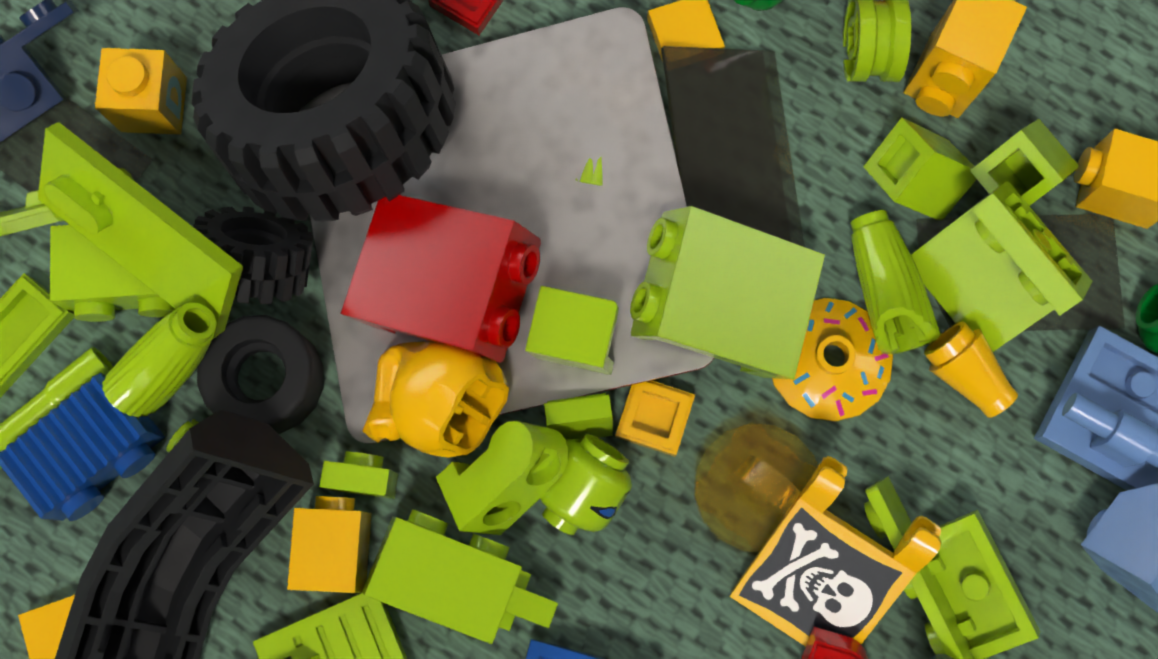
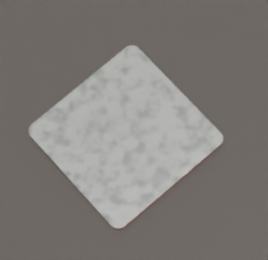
(517, 142)

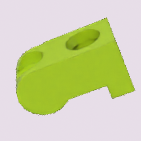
(505, 478)

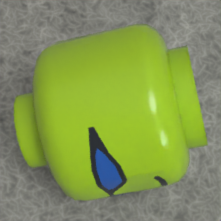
(589, 488)

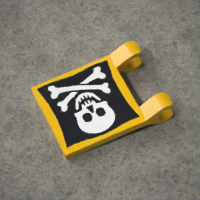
(827, 571)

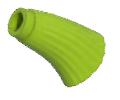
(891, 286)
(160, 361)

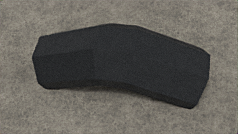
(181, 540)

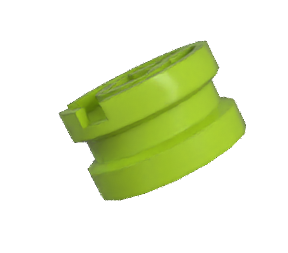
(877, 39)

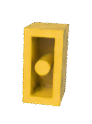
(963, 54)

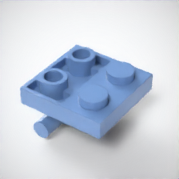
(1108, 411)

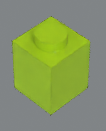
(1029, 161)

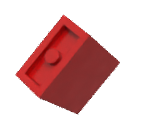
(443, 275)

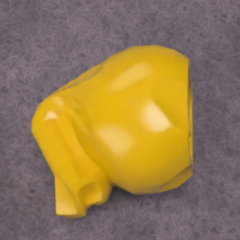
(435, 398)

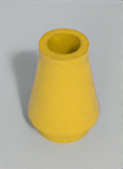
(969, 366)

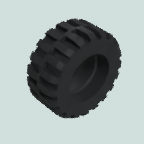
(346, 148)

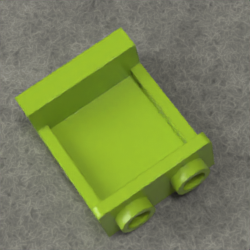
(726, 292)

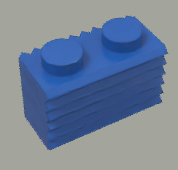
(78, 452)

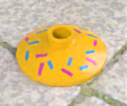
(839, 391)

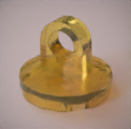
(750, 483)

